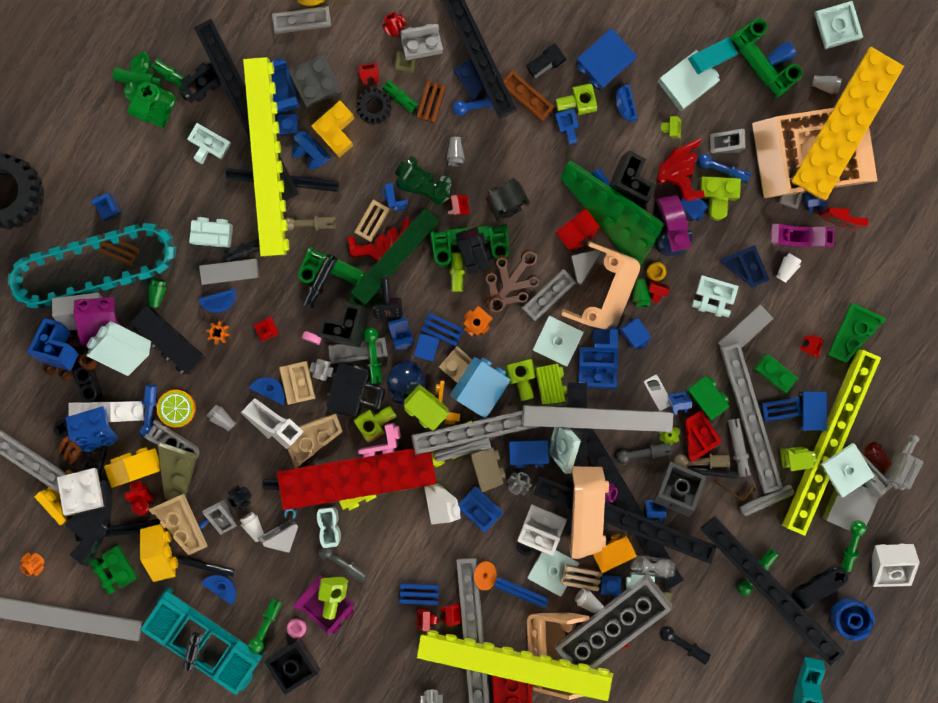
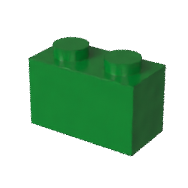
(774, 373)
(707, 397)

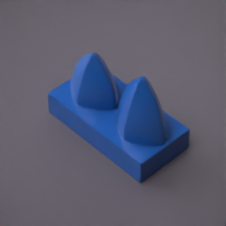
(306, 144)

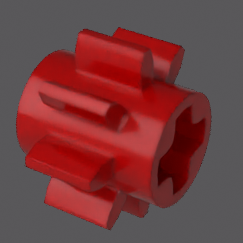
(394, 24)

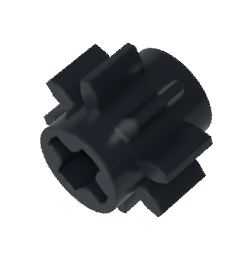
(239, 497)

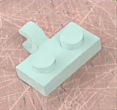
(208, 142)

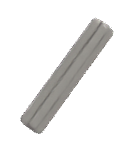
(462, 449)
(766, 500)

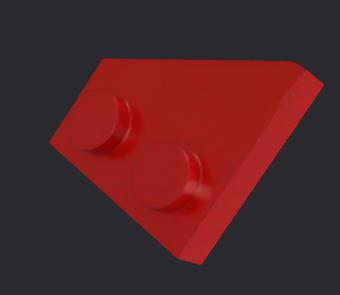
(699, 435)

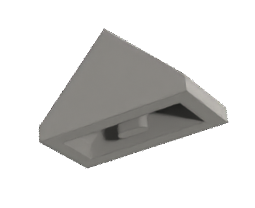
(728, 141)
(582, 264)
(220, 517)
(280, 537)

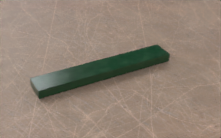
(395, 256)

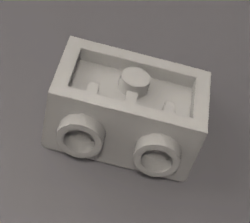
(421, 41)

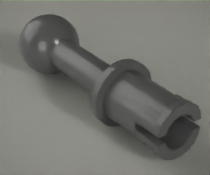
(624, 456)
(351, 569)

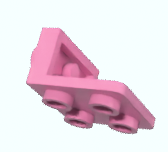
(392, 433)

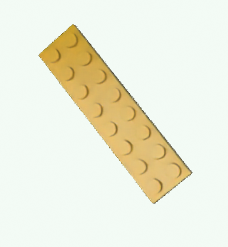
(847, 123)

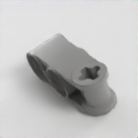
(162, 433)

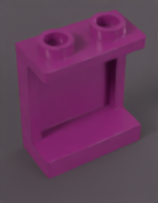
(92, 315)
(314, 608)

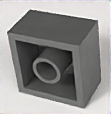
(315, 81)
(679, 489)

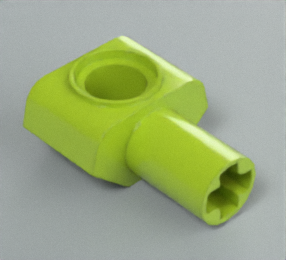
(573, 101)
(523, 383)
(378, 419)
(331, 592)

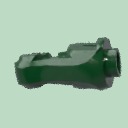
(417, 180)

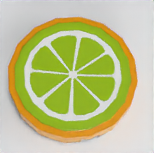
(176, 408)

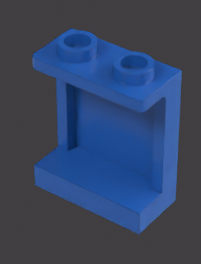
(605, 59)
(285, 91)

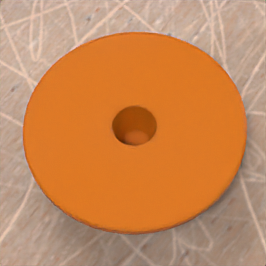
(485, 575)

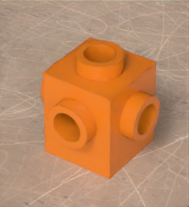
(484, 320)

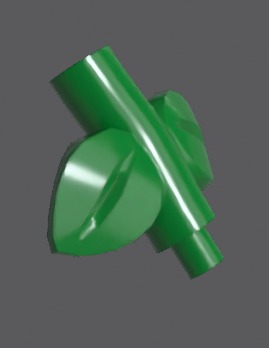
(138, 73)

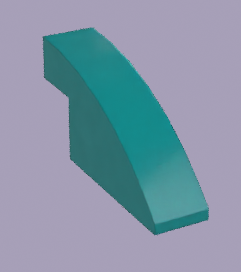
(808, 682)

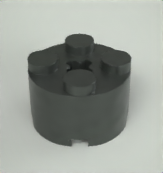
(507, 199)

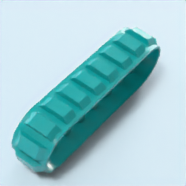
(20, 294)

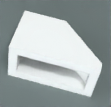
(441, 504)

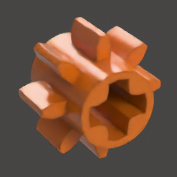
(212, 331)
(32, 564)

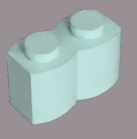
(330, 532)

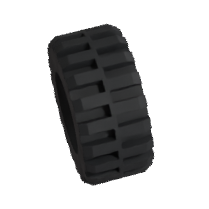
(28, 192)

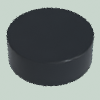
(524, 549)

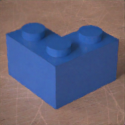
(50, 345)

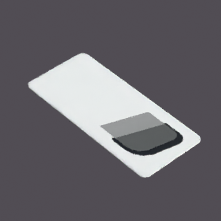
(657, 392)

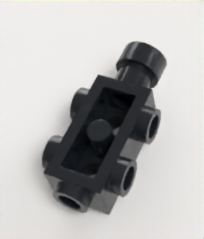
(199, 83)

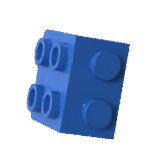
(91, 429)

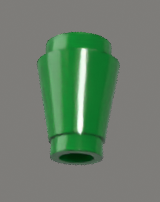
(156, 291)
(641, 295)

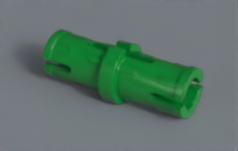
(169, 73)
(400, 96)

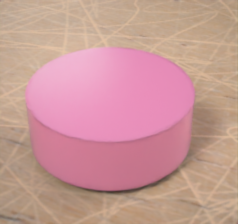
(312, 338)
(296, 628)

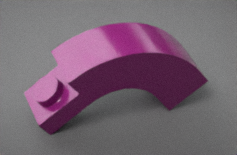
(675, 221)
(802, 236)

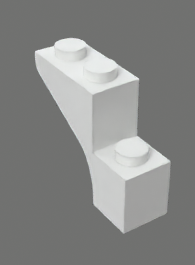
(115, 410)
(271, 424)

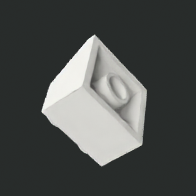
(894, 565)

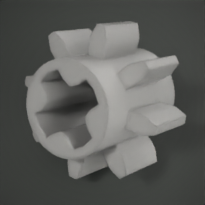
(321, 369)
(519, 483)
(431, 696)

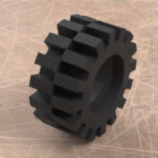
(370, 95)

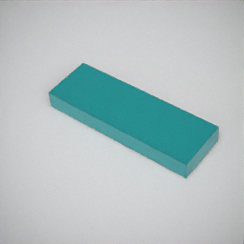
(713, 56)

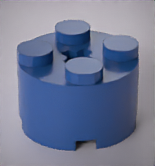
(861, 622)

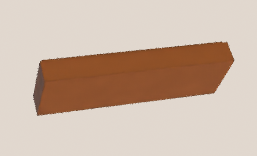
(528, 96)

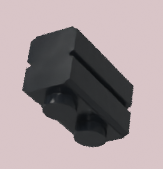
(473, 250)

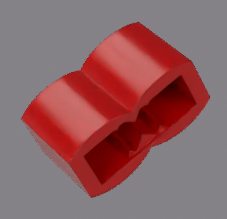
(577, 230)

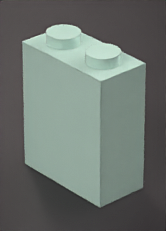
(685, 85)
(118, 348)

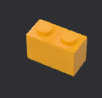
(615, 553)

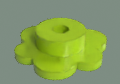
(673, 438)

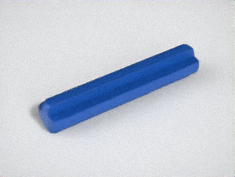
(521, 592)

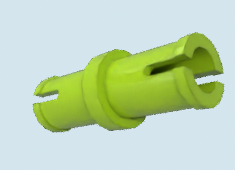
(457, 273)

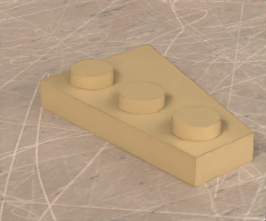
(314, 437)
(180, 521)

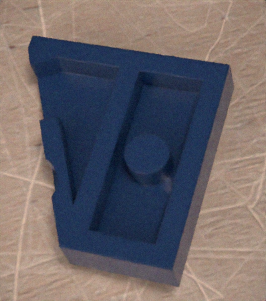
(747, 266)

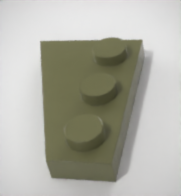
(176, 470)

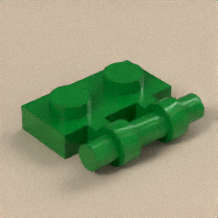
(118, 566)

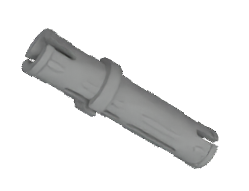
(739, 447)

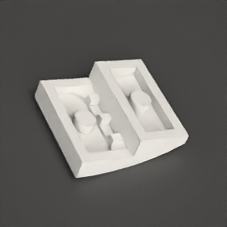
(542, 530)

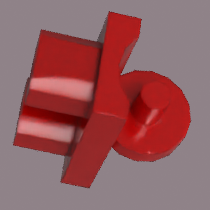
(139, 497)

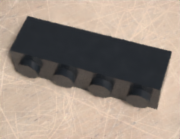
(168, 340)

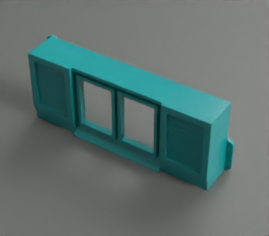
(169, 618)

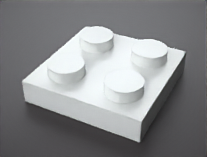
(80, 491)

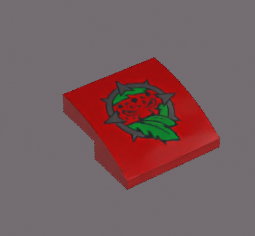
(841, 218)

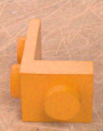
(452, 417)

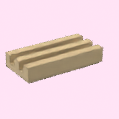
(380, 221)
(595, 581)

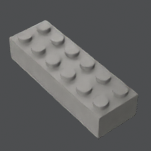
(615, 624)

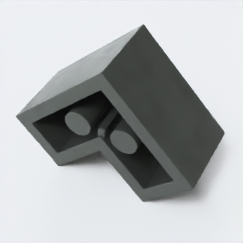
(628, 180)
(349, 329)

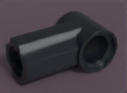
(550, 59)

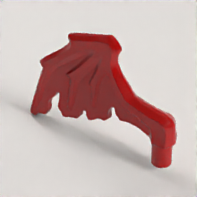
(680, 166)
(383, 243)

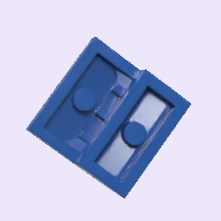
(598, 367)

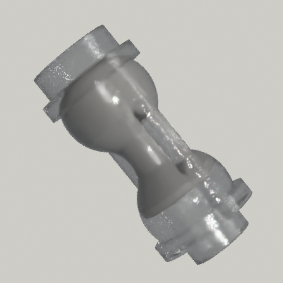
(663, 567)

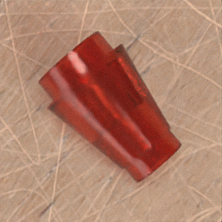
(877, 455)

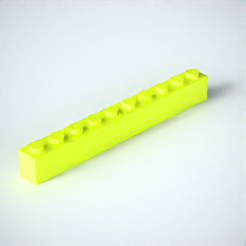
(265, 156)
(831, 441)
(515, 665)

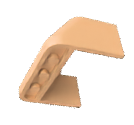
(618, 295)
(587, 511)
(544, 633)

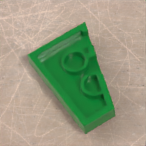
(853, 332)

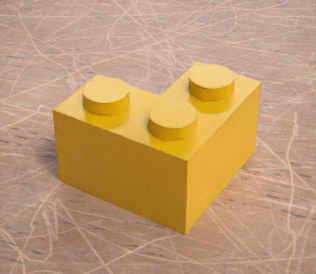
(330, 128)
(129, 467)
(156, 553)

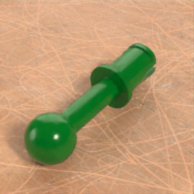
(371, 335)
(850, 554)
(745, 587)
(256, 644)

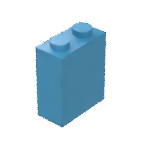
(480, 386)

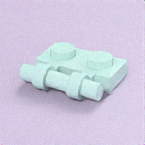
(715, 290)

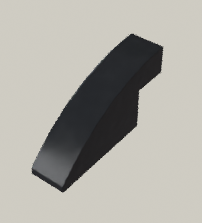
(91, 527)

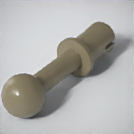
(317, 223)
(713, 461)

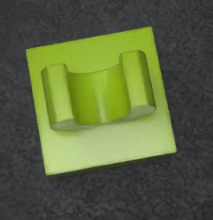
(673, 127)

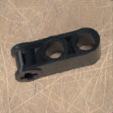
(90, 383)
(820, 586)

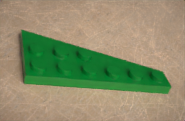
(622, 220)

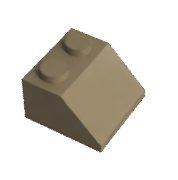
(487, 468)

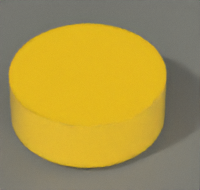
(656, 271)

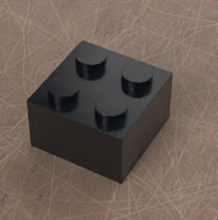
(292, 665)

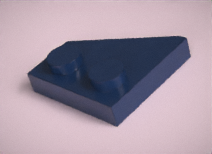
(469, 78)

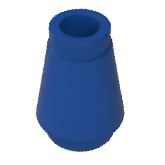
(782, 54)

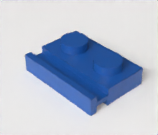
(480, 509)

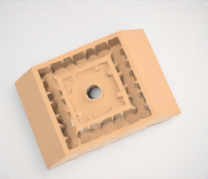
(786, 141)

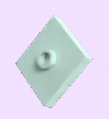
(838, 25)
(558, 341)
(564, 448)
(847, 470)
(549, 571)

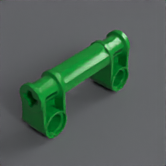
(745, 41)
(152, 104)
(442, 245)
(341, 270)

